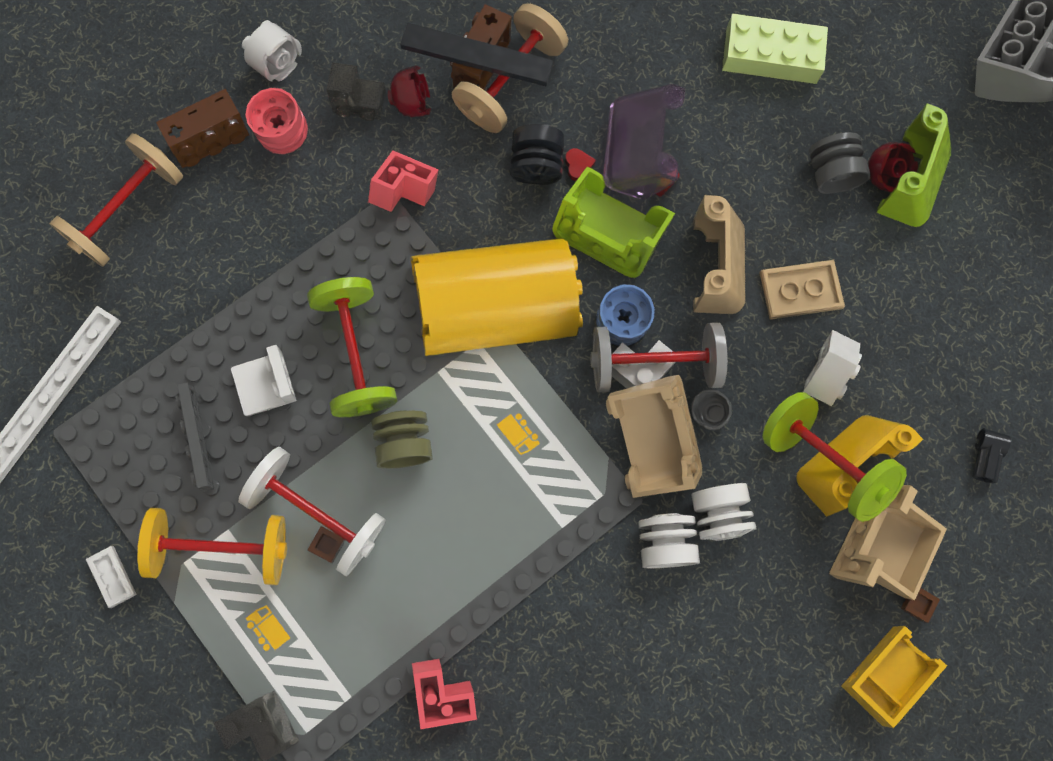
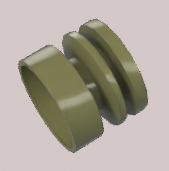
(401, 435)

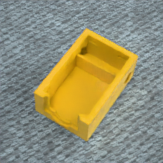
(893, 677)

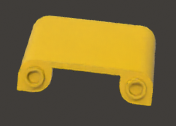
(866, 437)

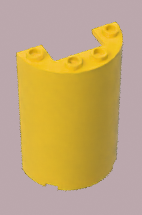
(497, 295)

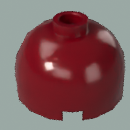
(407, 92)
(890, 163)

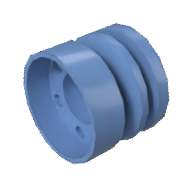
(627, 301)

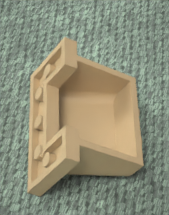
(891, 547)

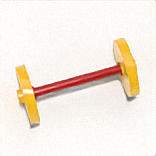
(155, 541)

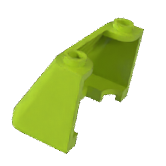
(917, 191)
(608, 227)

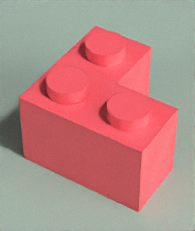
(403, 178)
(438, 702)

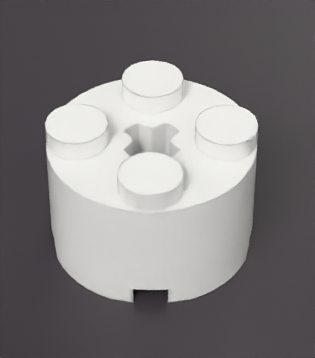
(271, 51)

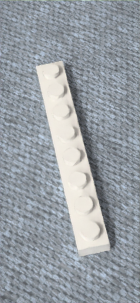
(54, 387)

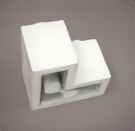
(835, 365)
(640, 373)

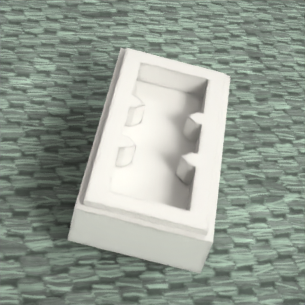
(111, 577)

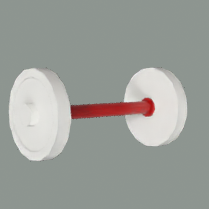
(266, 478)

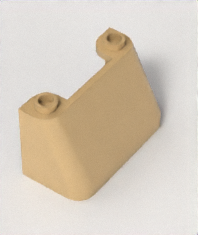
(722, 287)
(657, 437)

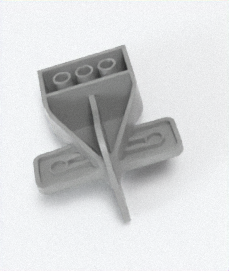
(1019, 55)

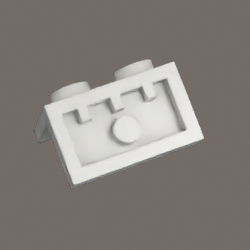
(263, 383)

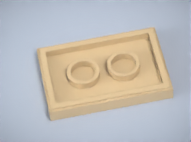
(802, 289)

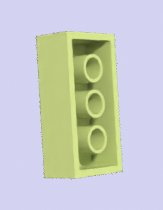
(775, 48)

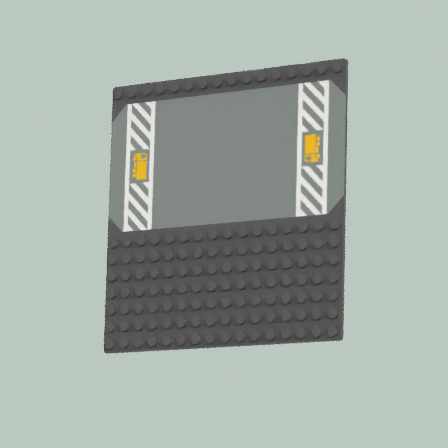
(463, 536)

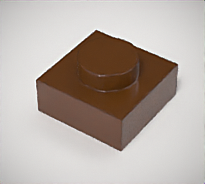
(326, 544)
(922, 606)

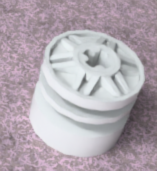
(723, 511)
(668, 541)

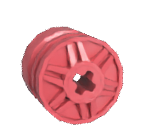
(271, 110)

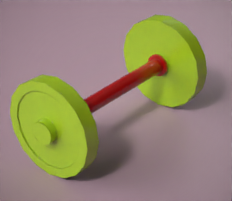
(340, 296)
(874, 490)

